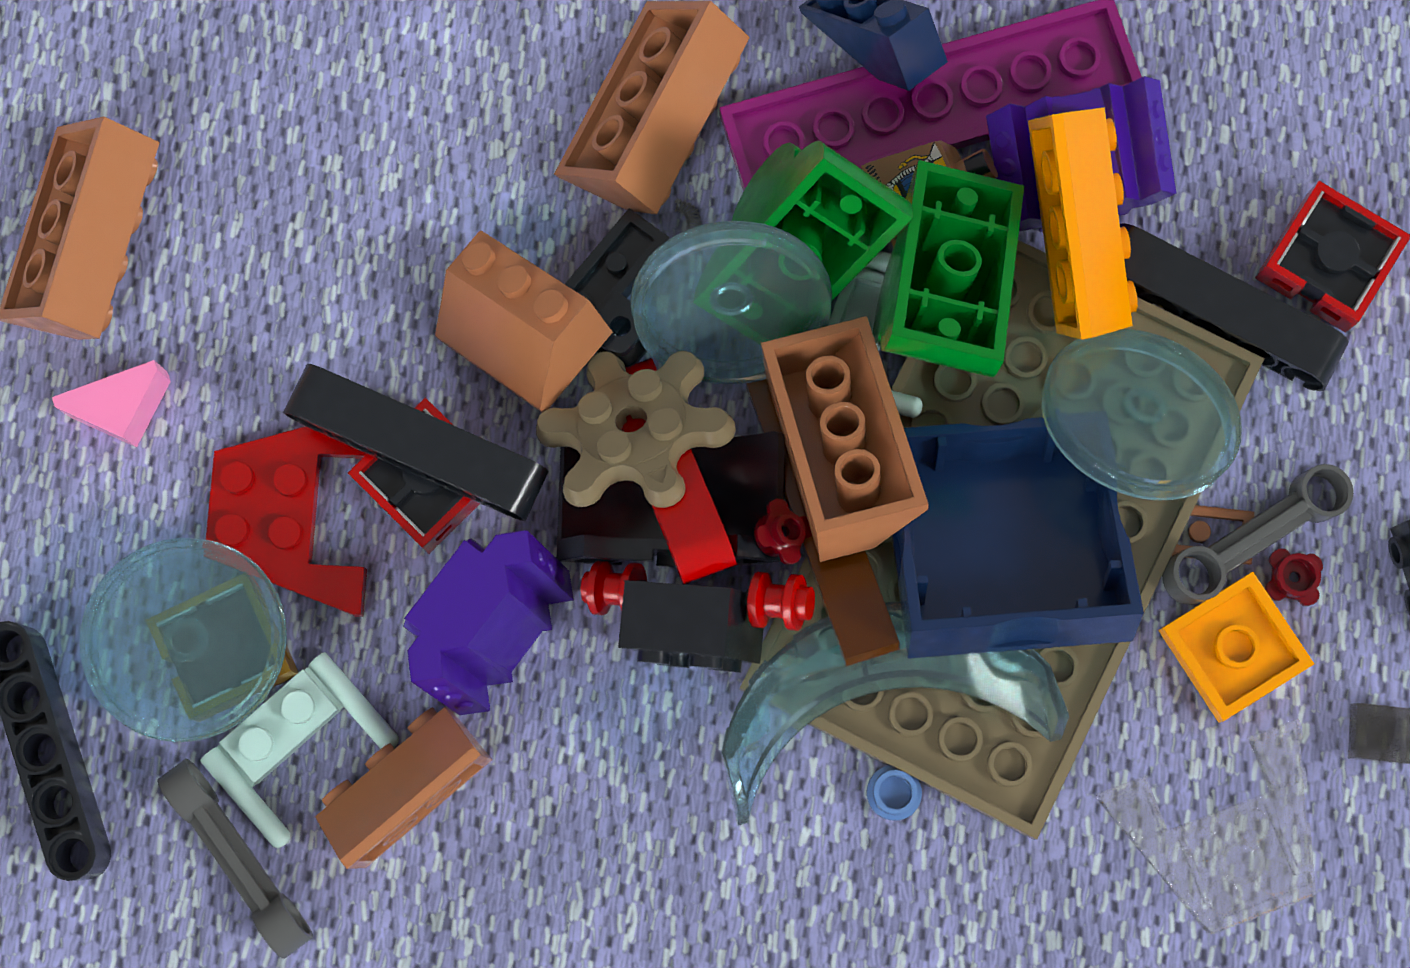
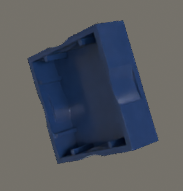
(1011, 547)

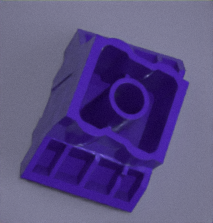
(1140, 153)
(483, 618)

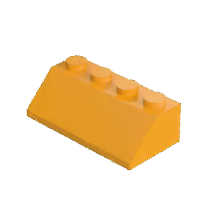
(1082, 222)

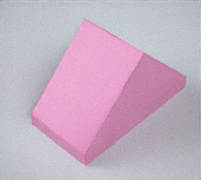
(119, 403)

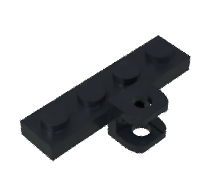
(608, 280)

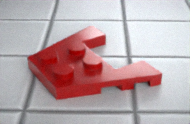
(267, 510)

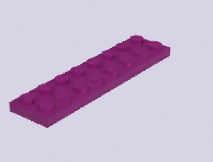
(984, 72)

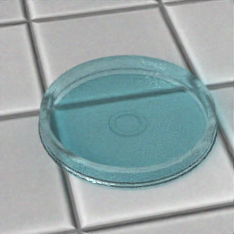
(725, 294)
(1141, 415)
(183, 639)

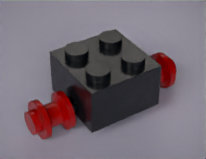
(693, 622)

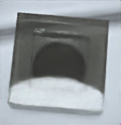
(1379, 733)

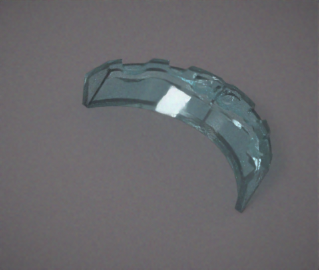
(813, 678)

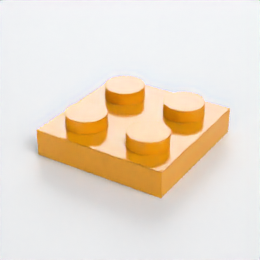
(1236, 647)

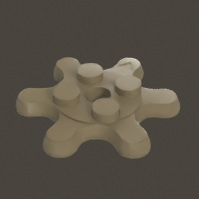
(637, 456)

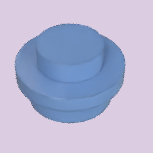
(893, 793)

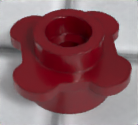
(770, 535)
(1307, 568)

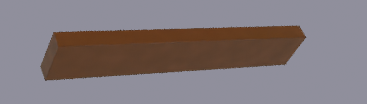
(845, 582)

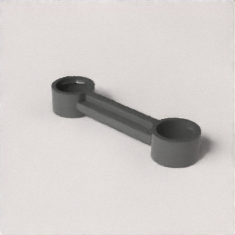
(1258, 533)
(272, 911)

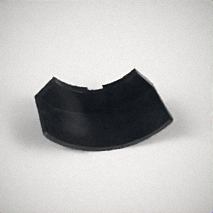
(623, 524)

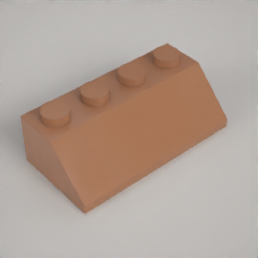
(653, 104)
(80, 229)
(843, 437)

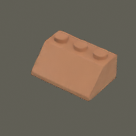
(517, 321)
(400, 787)

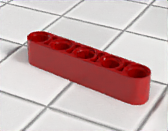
(693, 524)

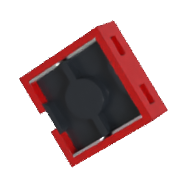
(1333, 256)
(413, 502)

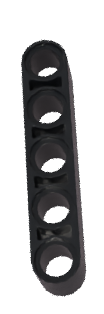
(1233, 310)
(416, 442)
(65, 770)

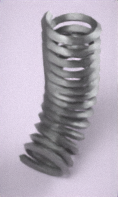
(692, 220)

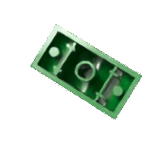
(825, 205)
(952, 271)

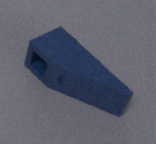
(884, 36)

